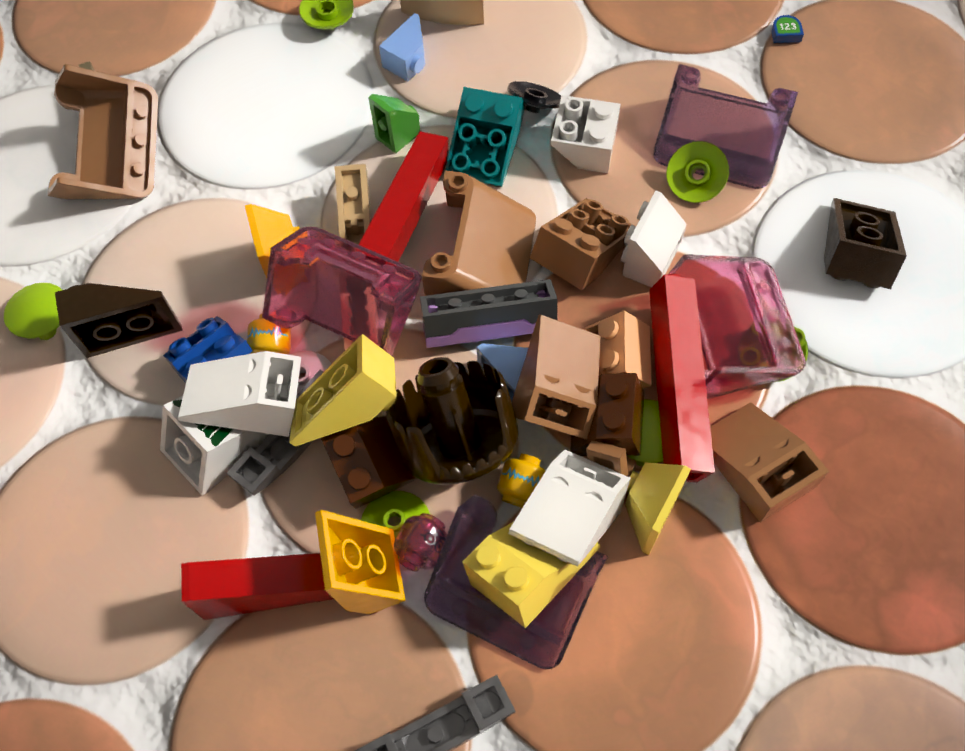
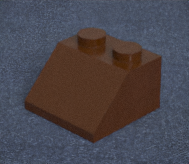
(617, 415)
(367, 461)

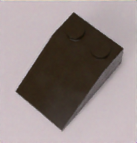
(863, 244)
(113, 317)

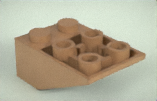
(580, 242)
(559, 378)
(764, 461)

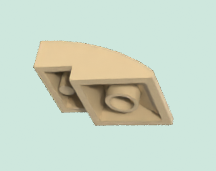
(446, 11)

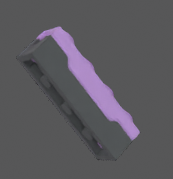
(486, 312)

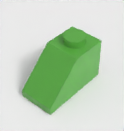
(393, 121)

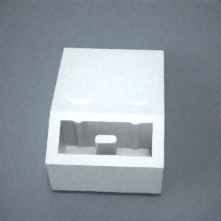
(243, 392)
(571, 507)

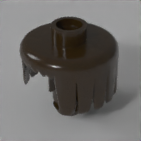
(454, 422)

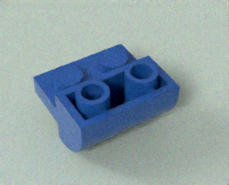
(210, 342)

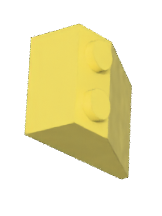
(346, 393)
(518, 575)

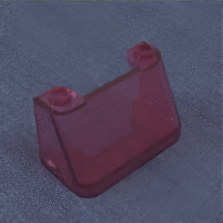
(338, 287)

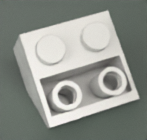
(586, 132)
(653, 241)

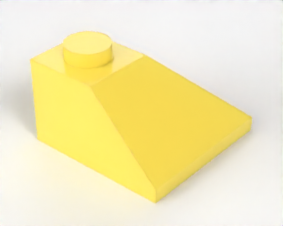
(652, 499)

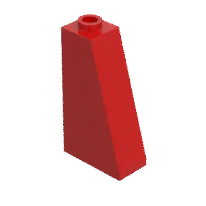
(252, 584)

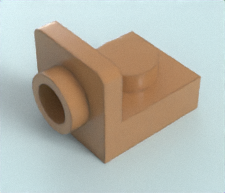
(611, 457)

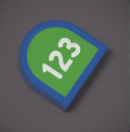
(787, 30)

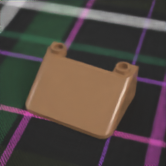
(112, 136)
(490, 242)

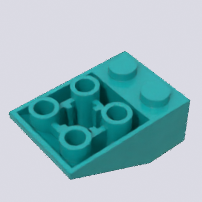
(485, 135)

